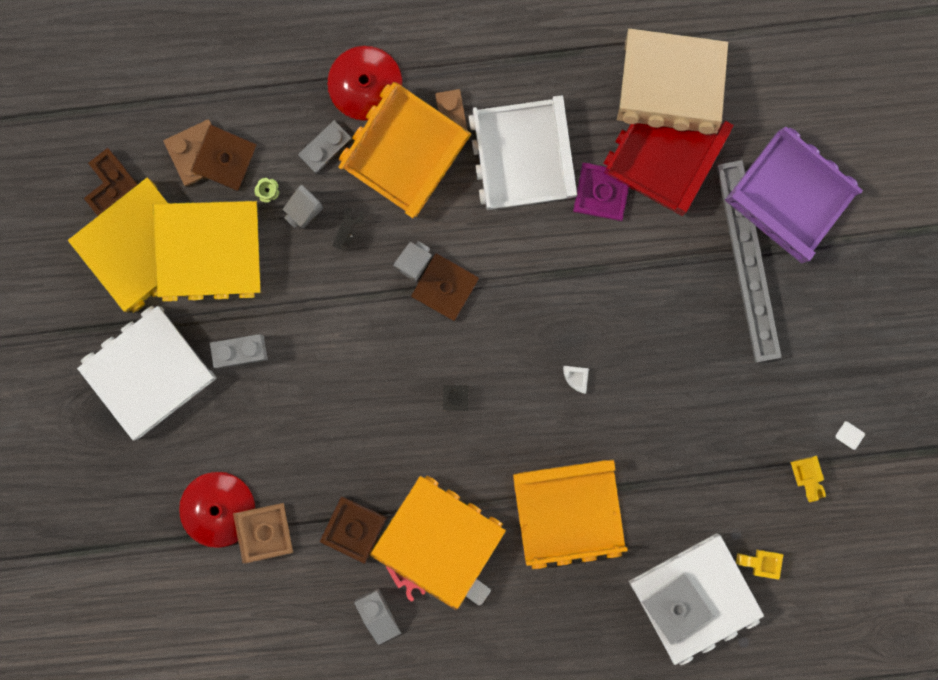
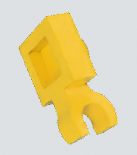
(808, 473)
(765, 563)

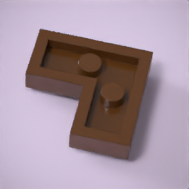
(115, 182)

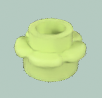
(267, 196)

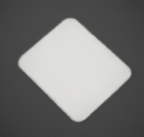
(850, 435)
(478, 592)

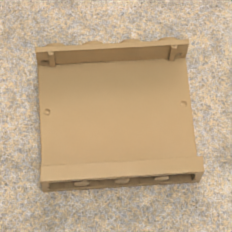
(673, 81)

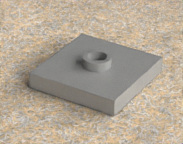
(677, 608)

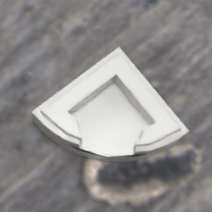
(576, 378)

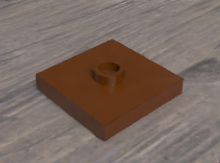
(223, 157)
(445, 287)
(353, 529)

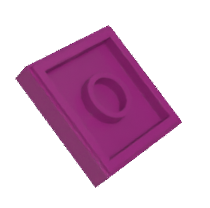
(600, 194)

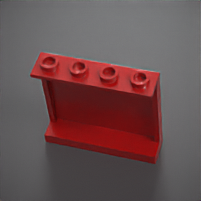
(665, 162)

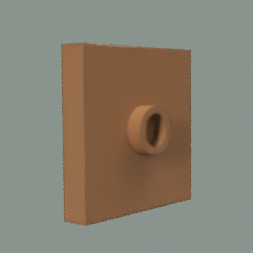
(263, 533)

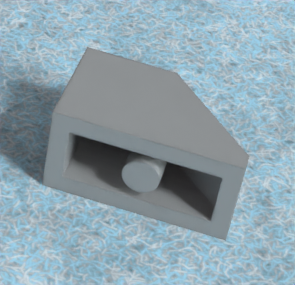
(302, 208)
(413, 260)
(377, 616)

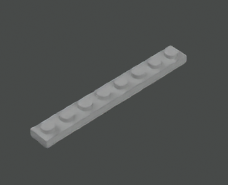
(749, 270)

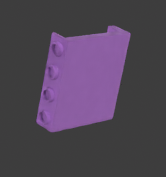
(793, 194)

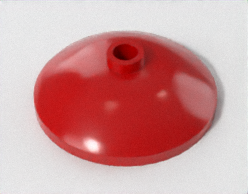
(344, 75)
(218, 490)

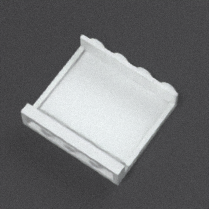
(523, 154)
(145, 372)
(720, 587)

